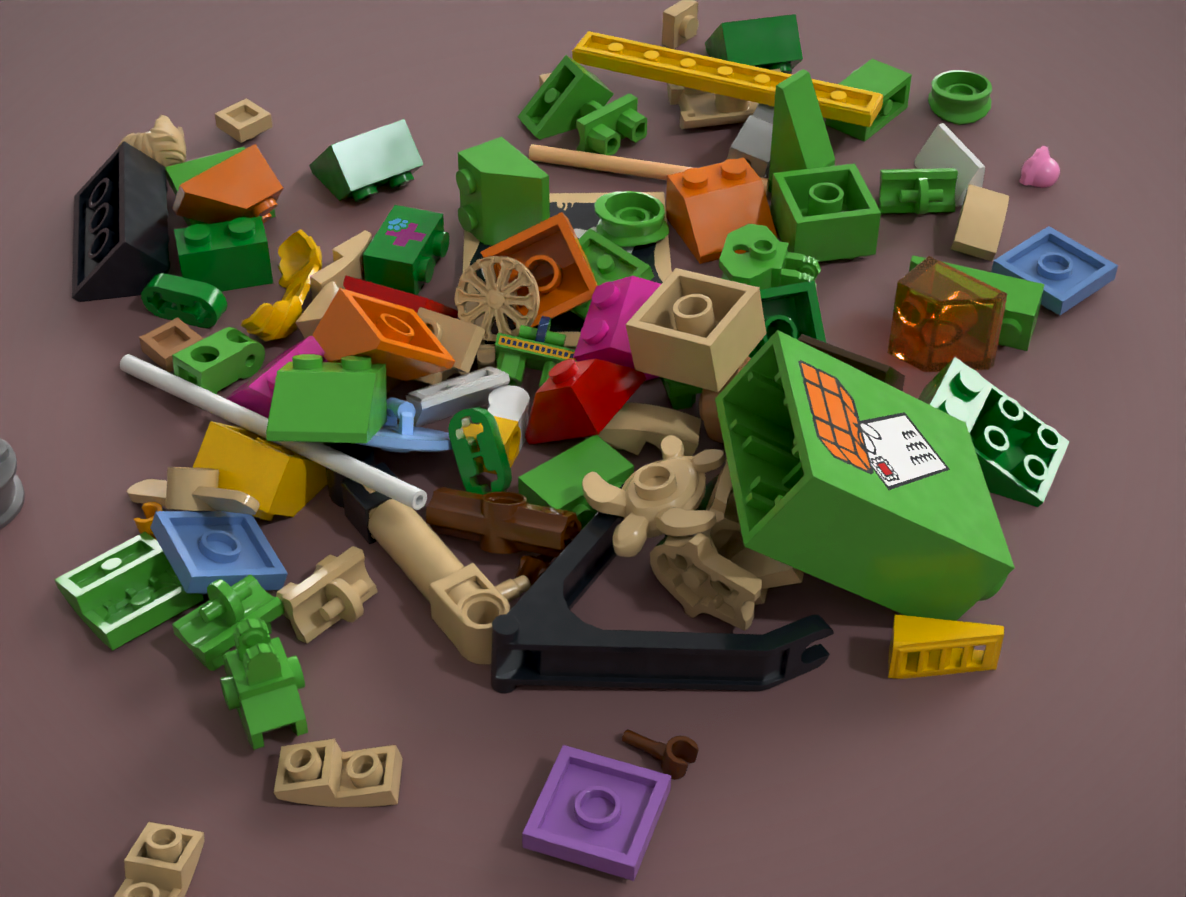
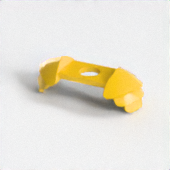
(298, 262)

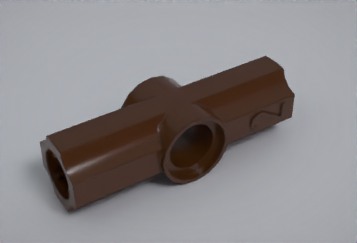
(502, 521)

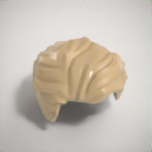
(161, 143)

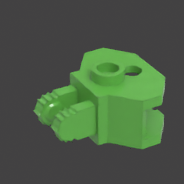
(766, 260)
(262, 683)

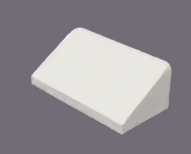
(947, 151)
(455, 395)

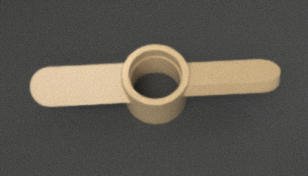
(192, 491)

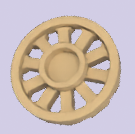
(497, 296)

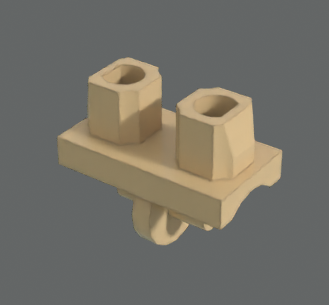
(328, 595)

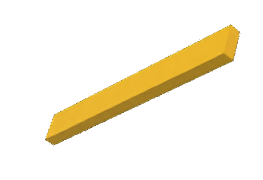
(719, 76)

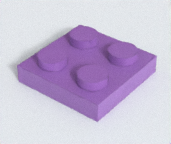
(597, 812)

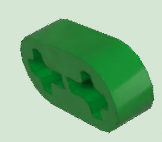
(188, 299)
(490, 447)

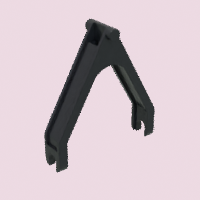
(551, 646)

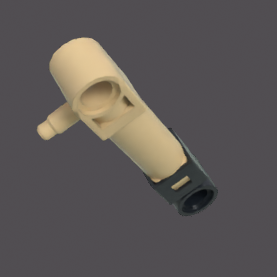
(459, 595)

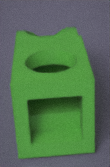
(219, 360)

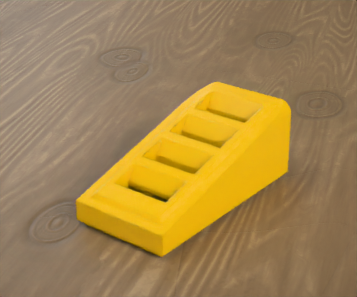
(933, 647)

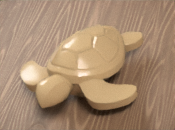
(657, 497)

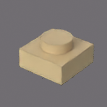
(680, 23)
(243, 120)

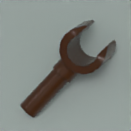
(533, 566)
(676, 747)

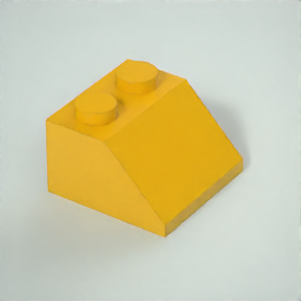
(261, 469)

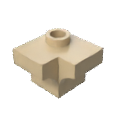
(457, 337)

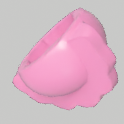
(1040, 169)

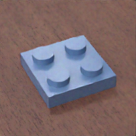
(1060, 263)
(215, 547)

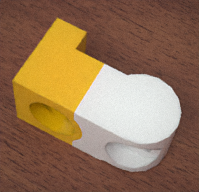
(510, 409)

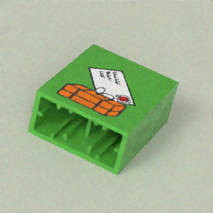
(859, 483)

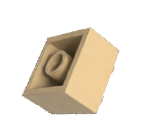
(696, 329)

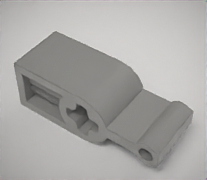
(755, 140)

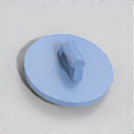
(405, 436)

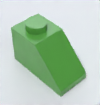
(560, 99)

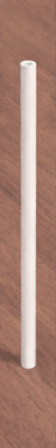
(257, 424)

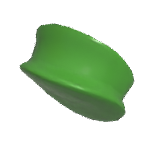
(960, 96)
(631, 218)

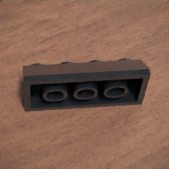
(120, 227)

